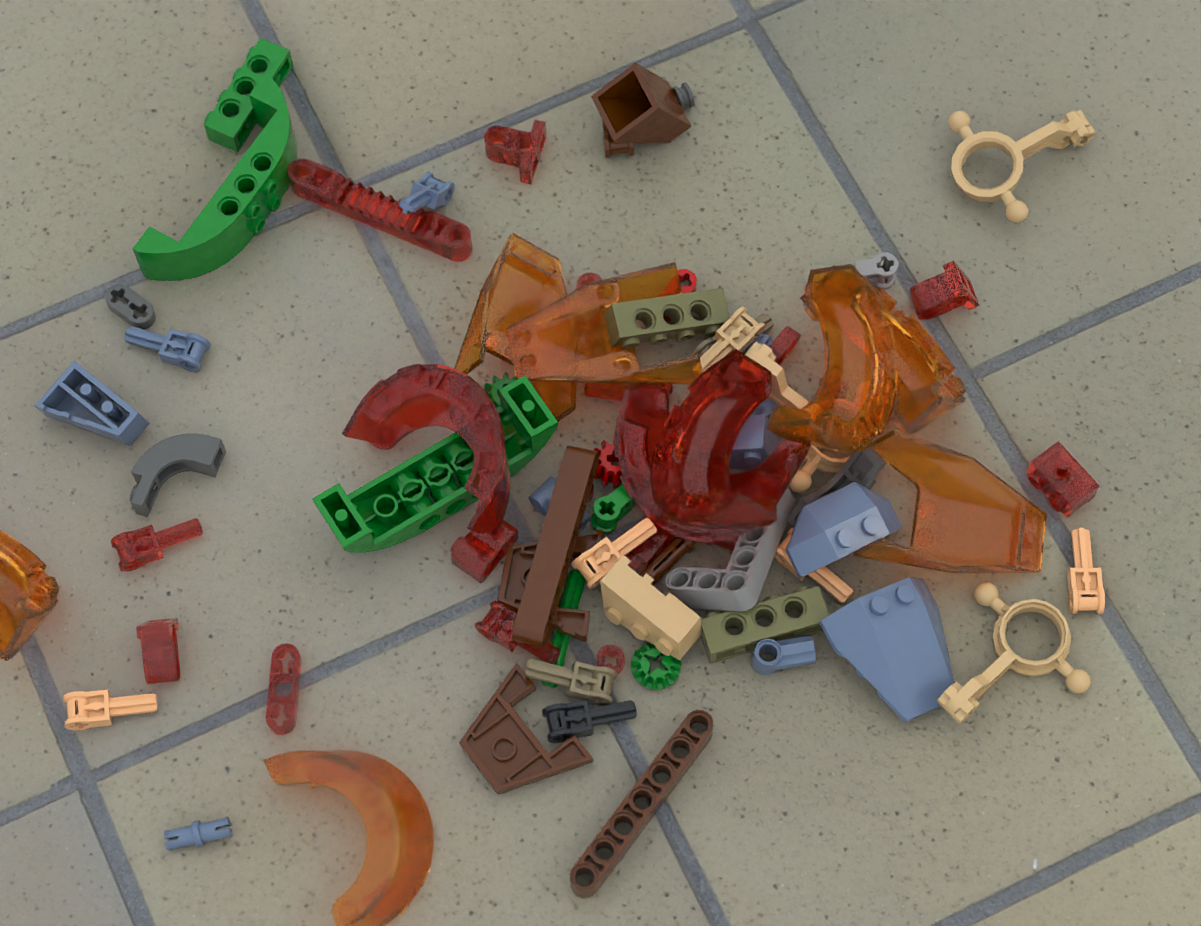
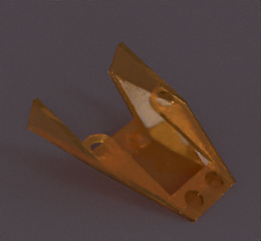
(572, 340)

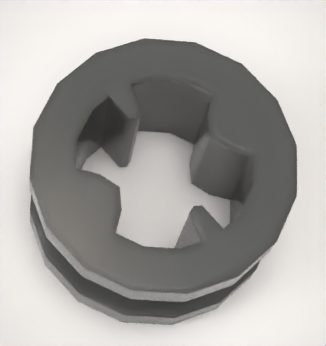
(684, 95)

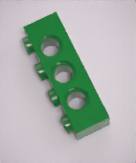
(234, 131)

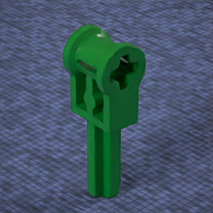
(611, 509)

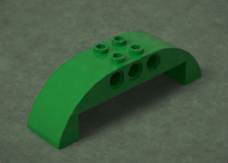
(239, 204)
(433, 481)

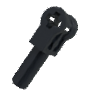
(579, 719)

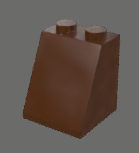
(640, 108)

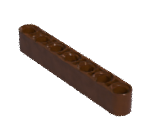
(555, 546)
(636, 817)

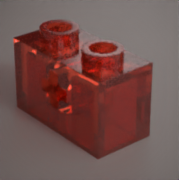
(1062, 479)

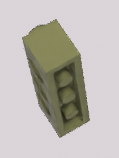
(624, 331)
(722, 645)

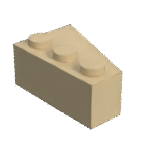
(647, 611)

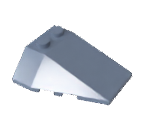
(896, 645)

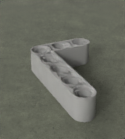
(742, 581)

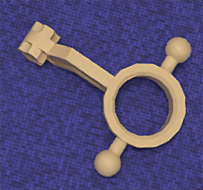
(1070, 130)
(784, 395)
(962, 701)

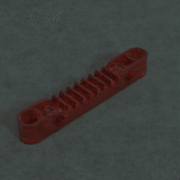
(342, 195)

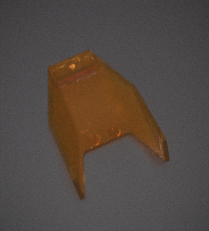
(517, 286)
(961, 515)

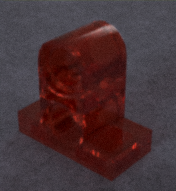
(514, 141)
(943, 293)
(160, 650)

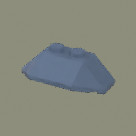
(839, 527)

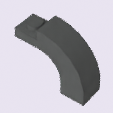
(169, 457)
(860, 468)

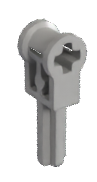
(877, 272)

